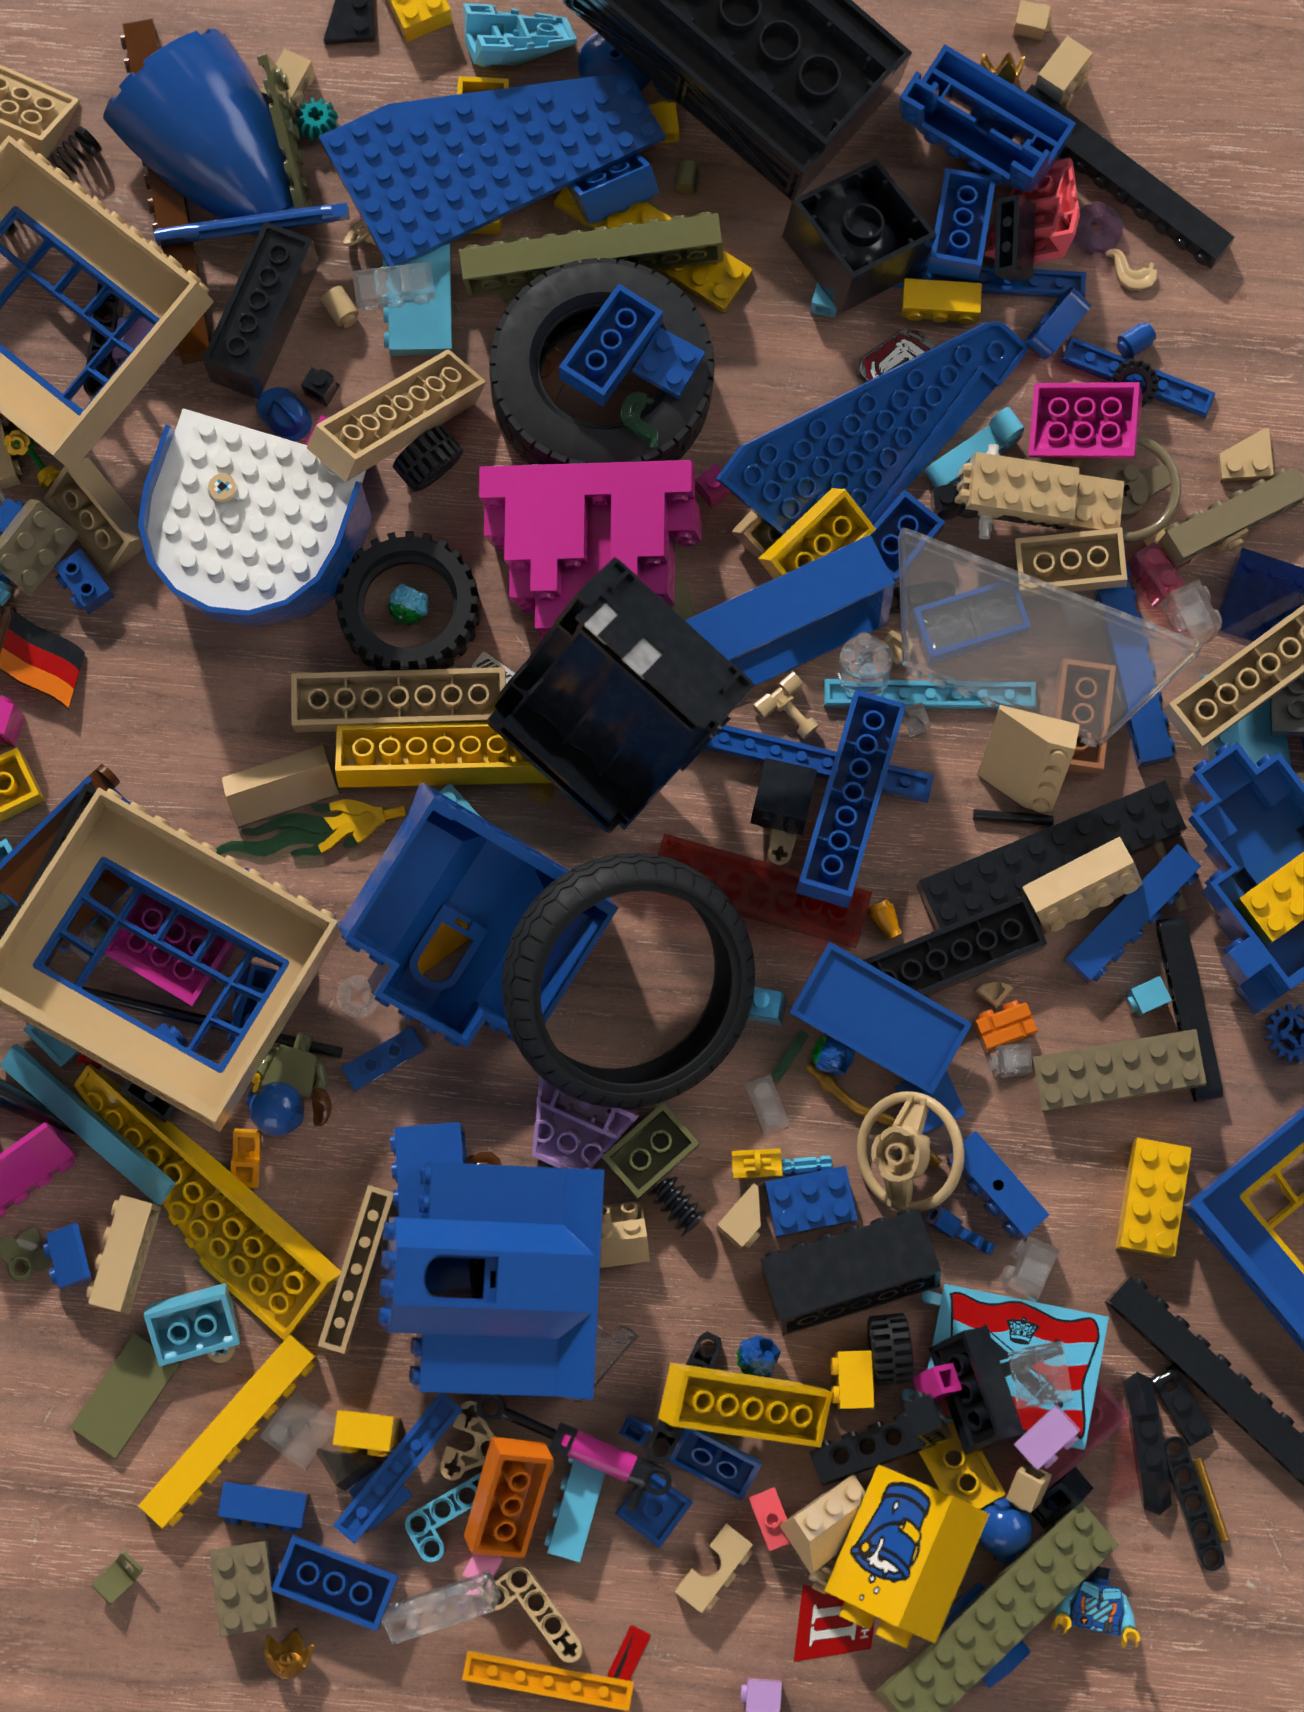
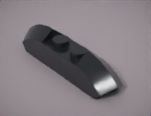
(1147, 1443)

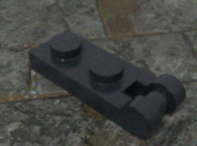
(1182, 1406)

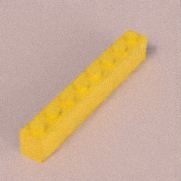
(227, 1432)

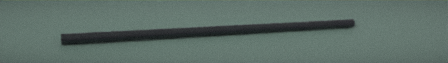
(196, 1018)

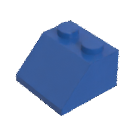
(68, 1257)

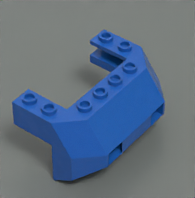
(995, 118)

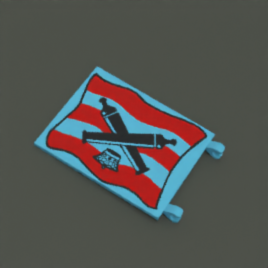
(1023, 1324)

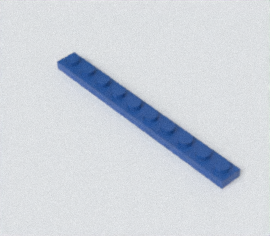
(758, 746)

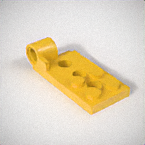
(975, 1465)

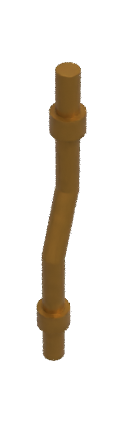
(829, 1083)

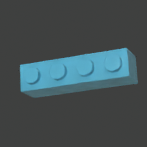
(575, 1511)

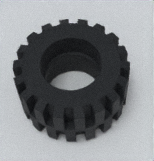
(427, 458)
(891, 1349)

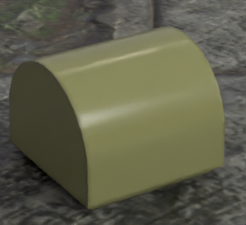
(687, 177)

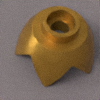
(1006, 69)
(288, 1657)

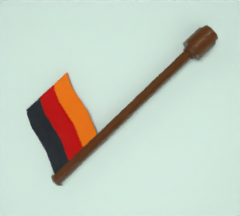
(38, 657)

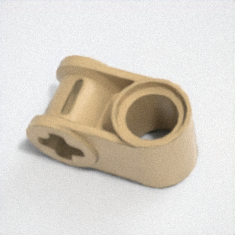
(780, 843)

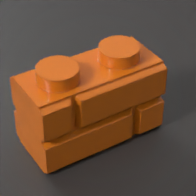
(1005, 1026)

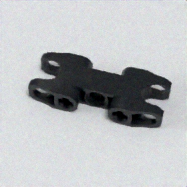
(662, 1431)

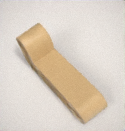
(539, 1616)

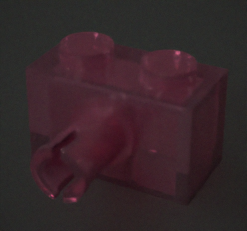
(1155, 573)

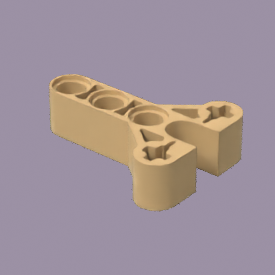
(469, 1459)

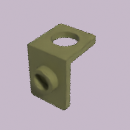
(117, 1578)

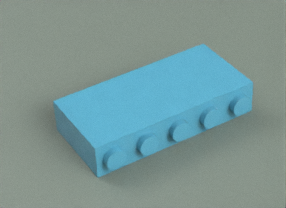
(425, 327)

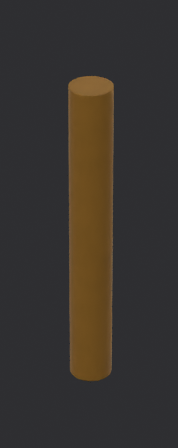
(1211, 1500)

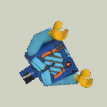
(1098, 1608)

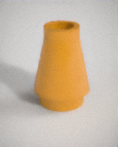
(885, 918)

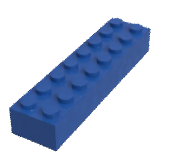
(851, 799)

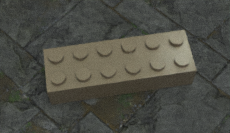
(1119, 1071)

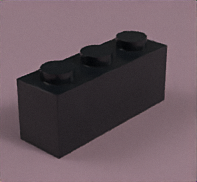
(1014, 238)

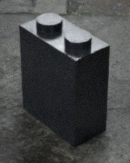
(783, 796)

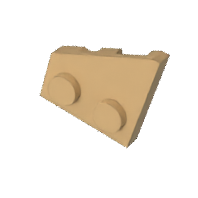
(1247, 459)

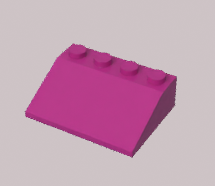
(1085, 420)
(161, 967)
(32, 1164)

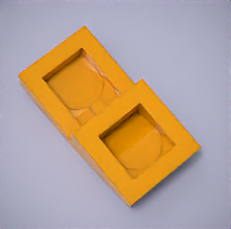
(247, 1156)

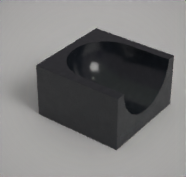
(858, 235)

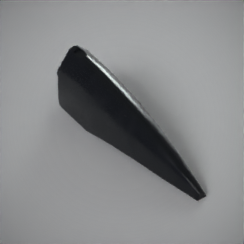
(25, 1105)

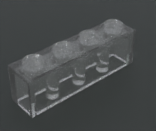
(441, 1607)

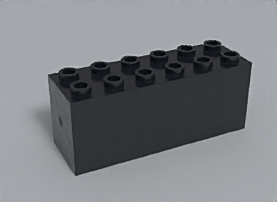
(261, 310)
(850, 1271)

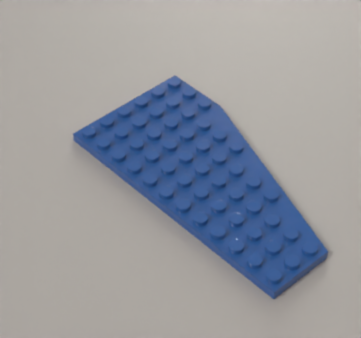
(468, 159)

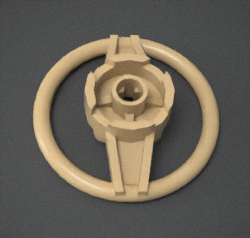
(906, 1135)

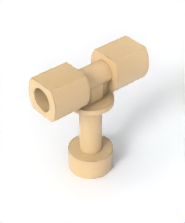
(782, 700)

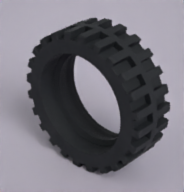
(399, 552)

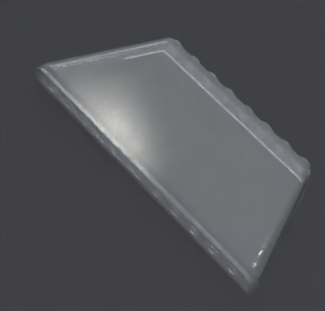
(1029, 640)

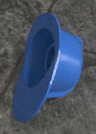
(284, 413)

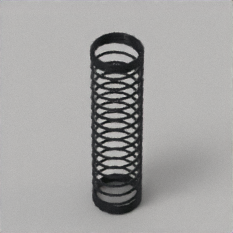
(88, 143)

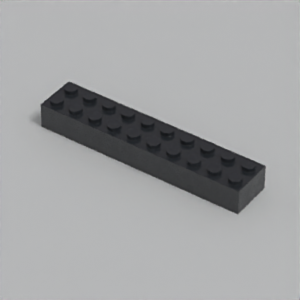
(999, 875)

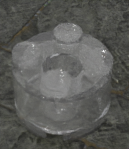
(865, 664)

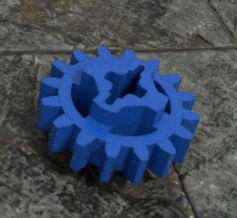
(1291, 1022)

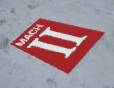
(823, 1631)

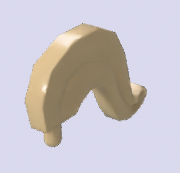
(1129, 278)

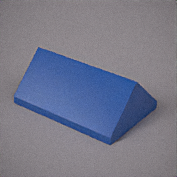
(715, 1462)

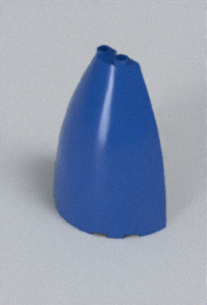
(204, 127)

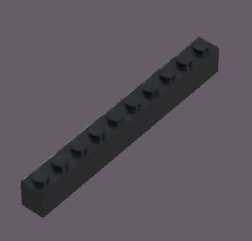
(1141, 190)
(1210, 1374)

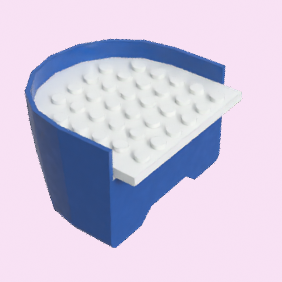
(268, 549)

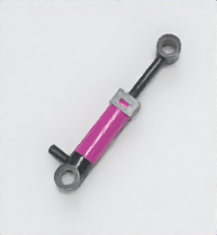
(587, 1450)

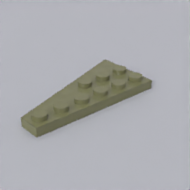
(281, 110)

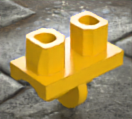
(756, 1163)

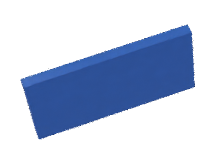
(880, 1018)

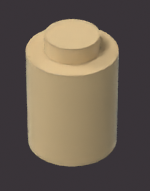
(340, 307)

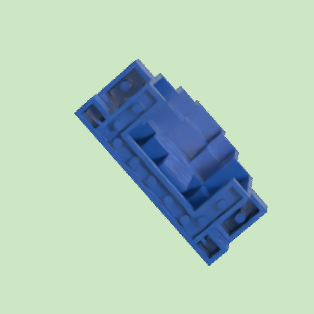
(1250, 833)

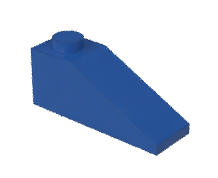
(257, 978)

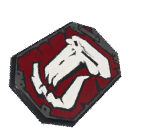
(893, 352)

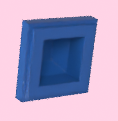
(636, 1429)

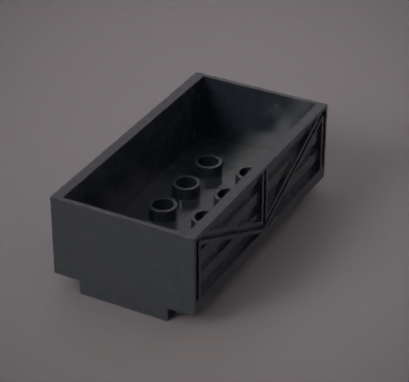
(762, 75)

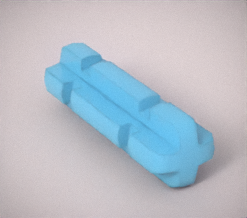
(806, 1164)

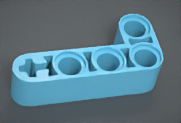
(1003, 430)
(434, 1521)

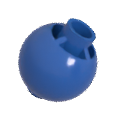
(276, 1108)
(1005, 1530)

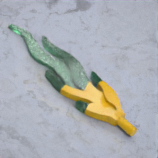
(324, 832)

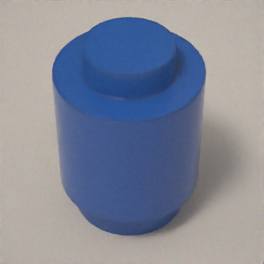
(1136, 339)

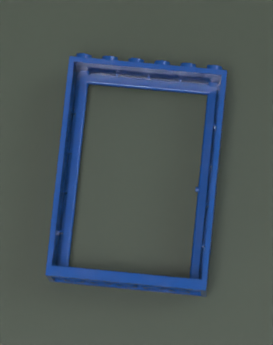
(801, 612)

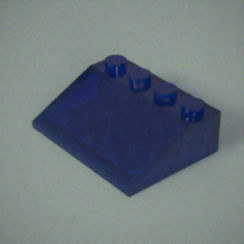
(1260, 594)

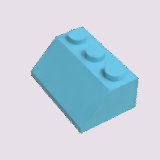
(192, 1324)

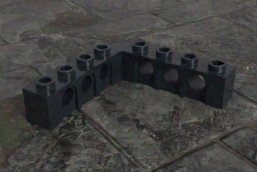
(920, 1429)

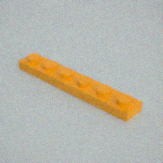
(548, 1680)

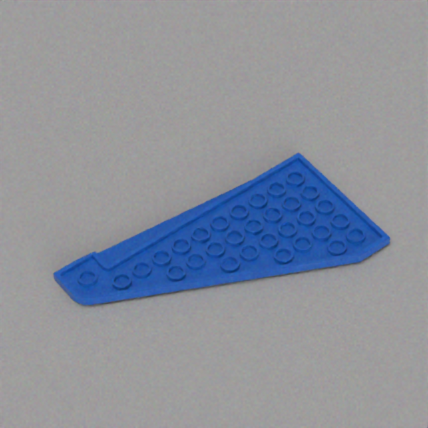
(874, 434)

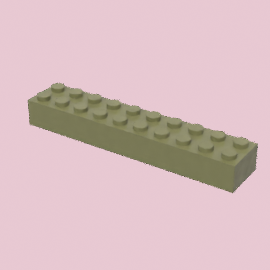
(652, 244)
(999, 1615)

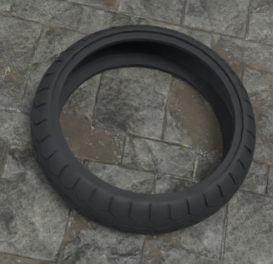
(702, 1047)

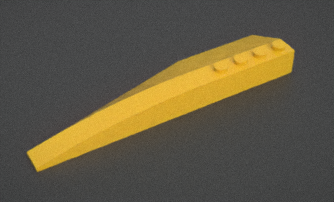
(222, 1219)

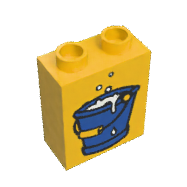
(905, 1557)

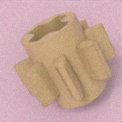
(821, 1576)

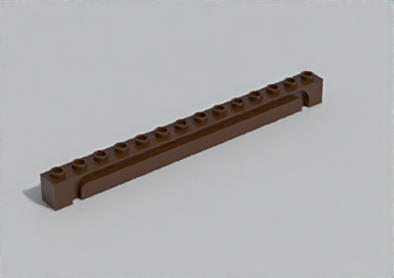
(169, 205)

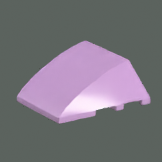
(573, 1131)

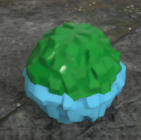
(408, 605)

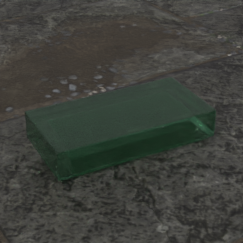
(789, 1056)

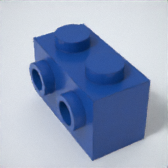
(84, 582)

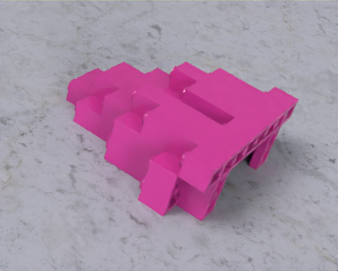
(574, 518)

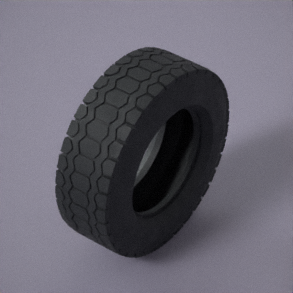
(563, 304)

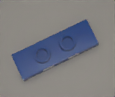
(383, 1058)

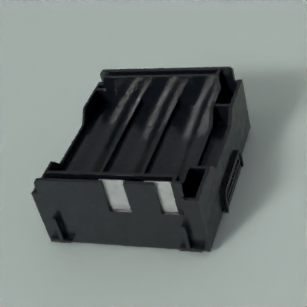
(617, 698)

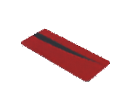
(629, 1653)

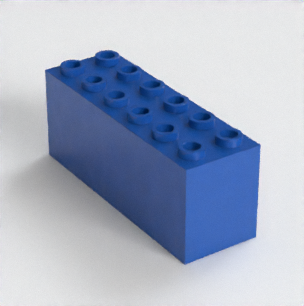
(412, 1149)

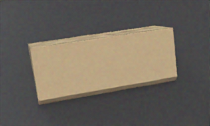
(279, 786)

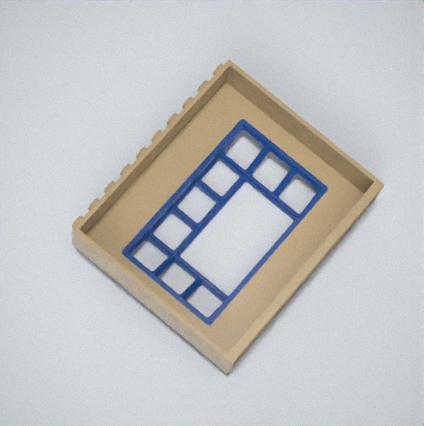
(124, 266)
(192, 884)

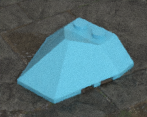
(512, 38)

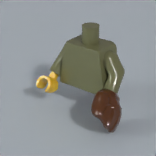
(300, 1070)

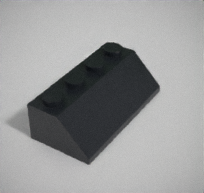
(984, 1406)

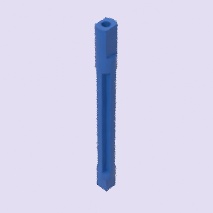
(251, 224)

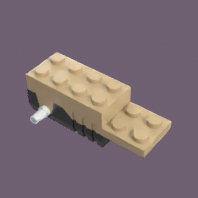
(1035, 494)

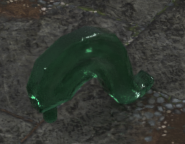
(630, 416)

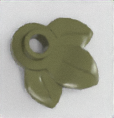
(25, 1250)

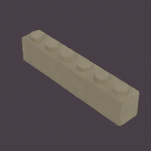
(1225, 519)

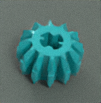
(314, 110)

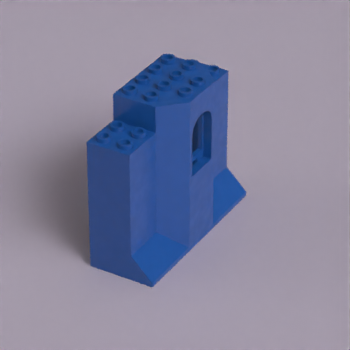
(464, 868)
(540, 1319)

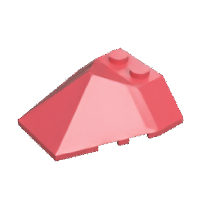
(1055, 213)

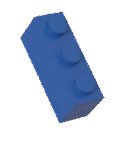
(263, 1506)

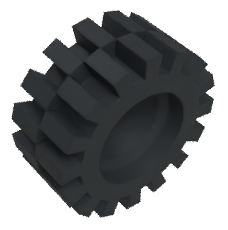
(1142, 369)

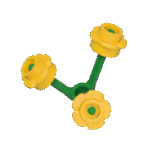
(19, 443)

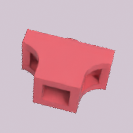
(769, 1516)

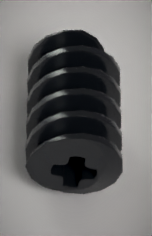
(677, 1204)

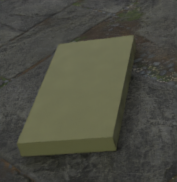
(124, 1397)

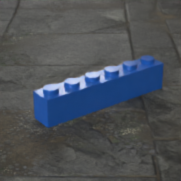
(1132, 914)

